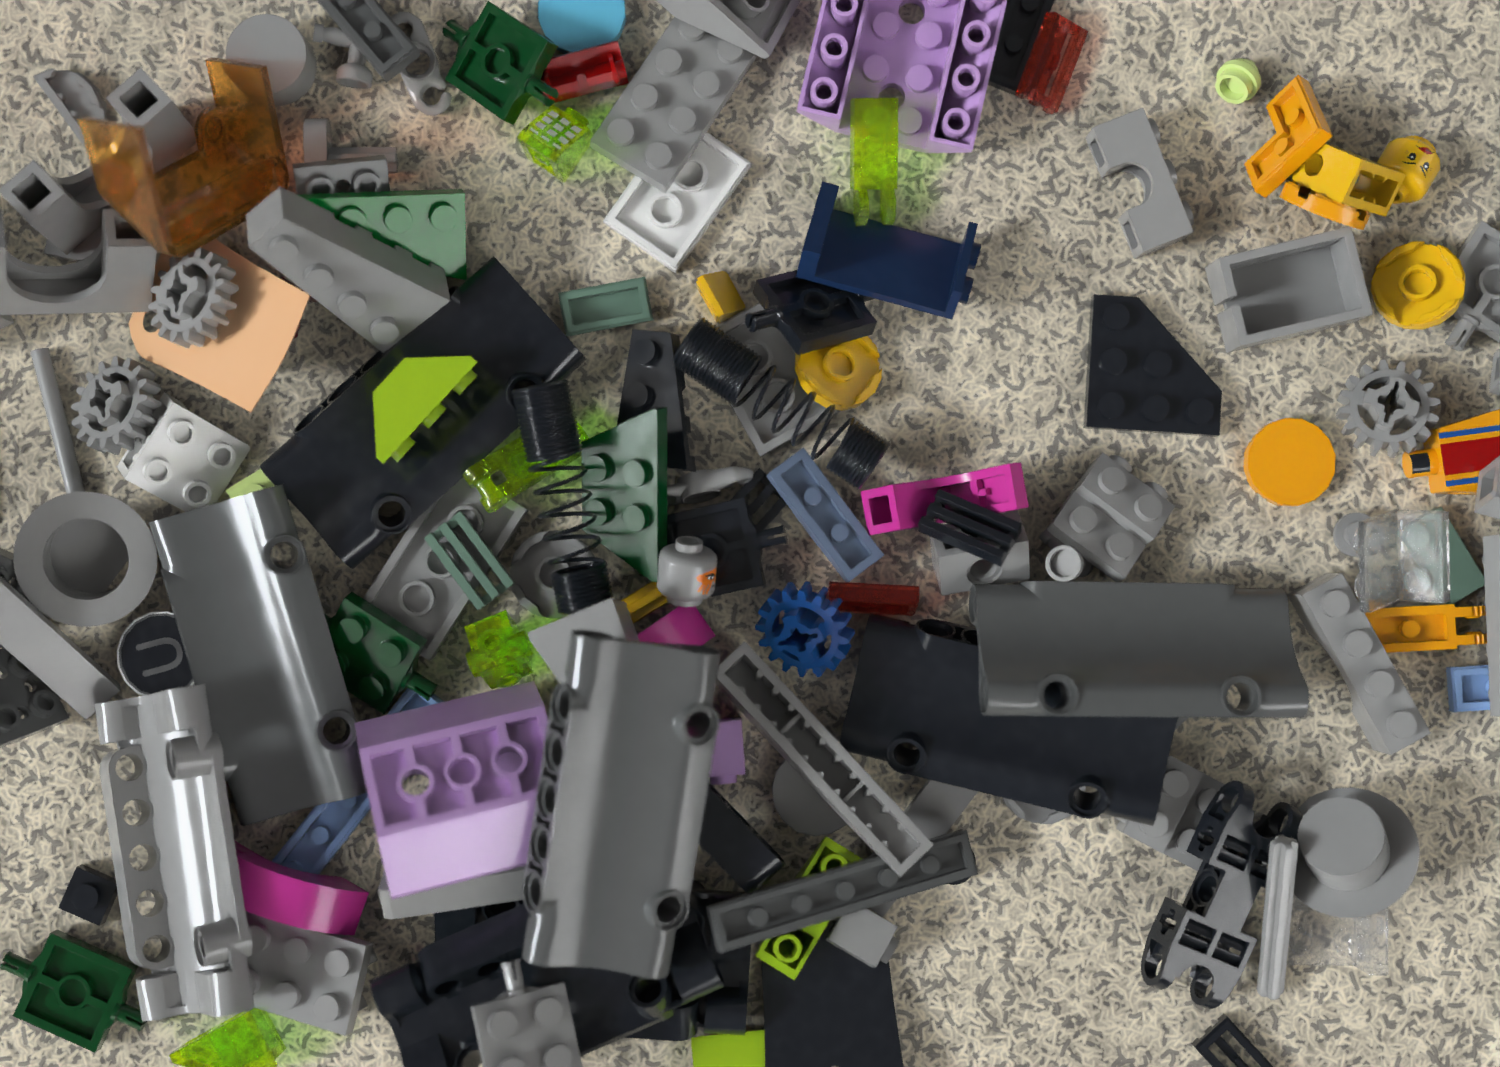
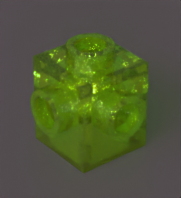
(498, 650)

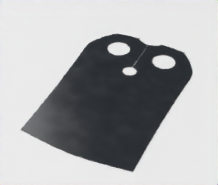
(830, 1013)

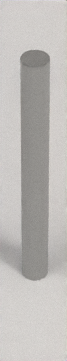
(57, 420)

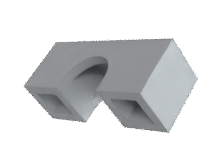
(1132, 147)

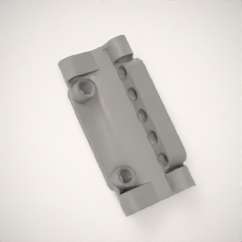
(189, 854)

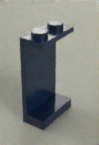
(887, 260)

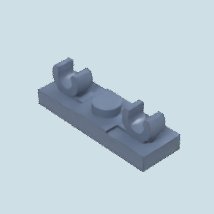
(824, 515)

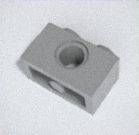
(959, 570)

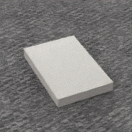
(675, 221)

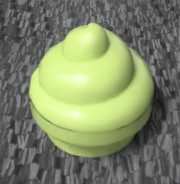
(1238, 80)

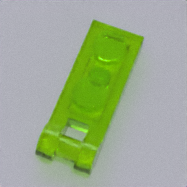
(512, 464)

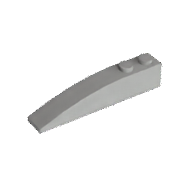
(820, 759)

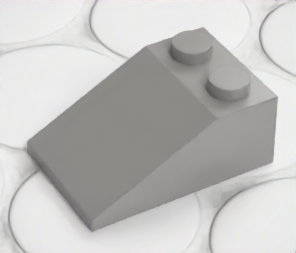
(744, 23)

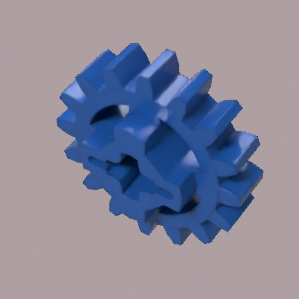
(805, 629)

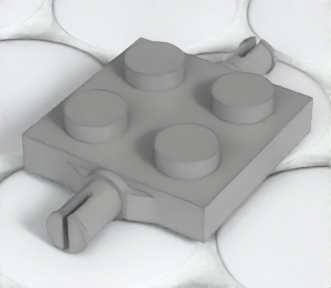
(1481, 299)
(526, 1025)

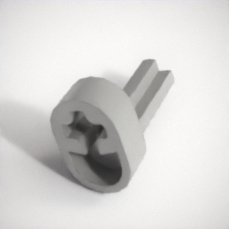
(318, 145)

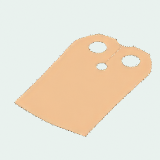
(248, 349)

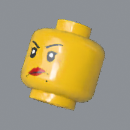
(1417, 160)

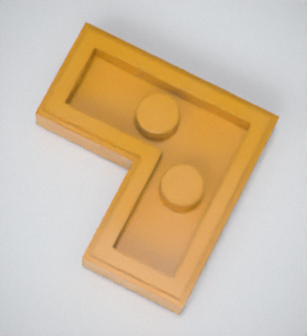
(1299, 134)

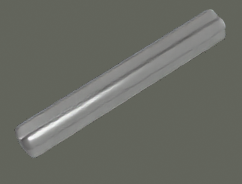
(1277, 916)

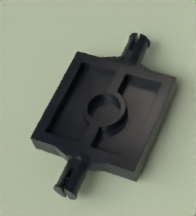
(809, 312)
(733, 538)

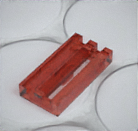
(1045, 59)
(875, 598)

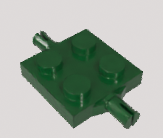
(500, 62)
(376, 653)
(74, 990)

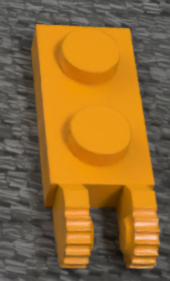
(1424, 627)

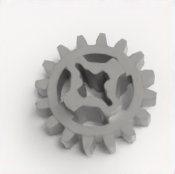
(193, 298)
(116, 405)
(1404, 409)

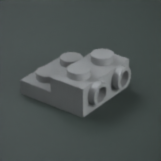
(1111, 516)
(1182, 803)

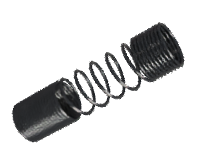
(726, 369)
(552, 434)

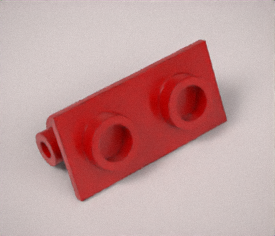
(586, 71)

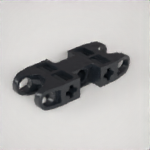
(1217, 898)

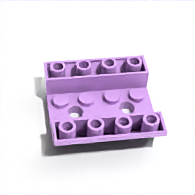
(935, 64)
(472, 813)

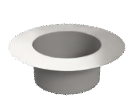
(280, 47)
(72, 562)
(1353, 853)

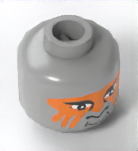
(686, 571)

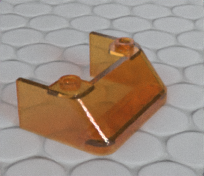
(209, 190)

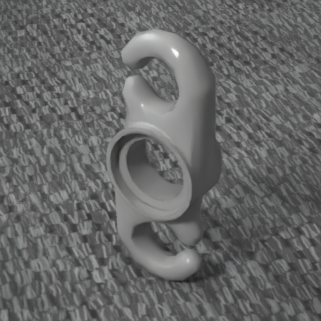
(420, 83)
(706, 484)

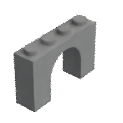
(71, 206)
(107, 281)

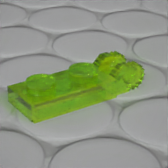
(874, 156)

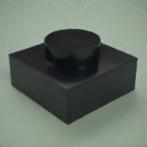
(89, 895)

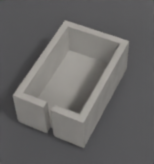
(1289, 289)

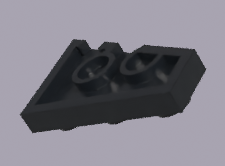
(655, 383)

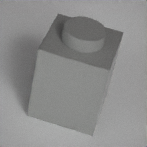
(865, 937)

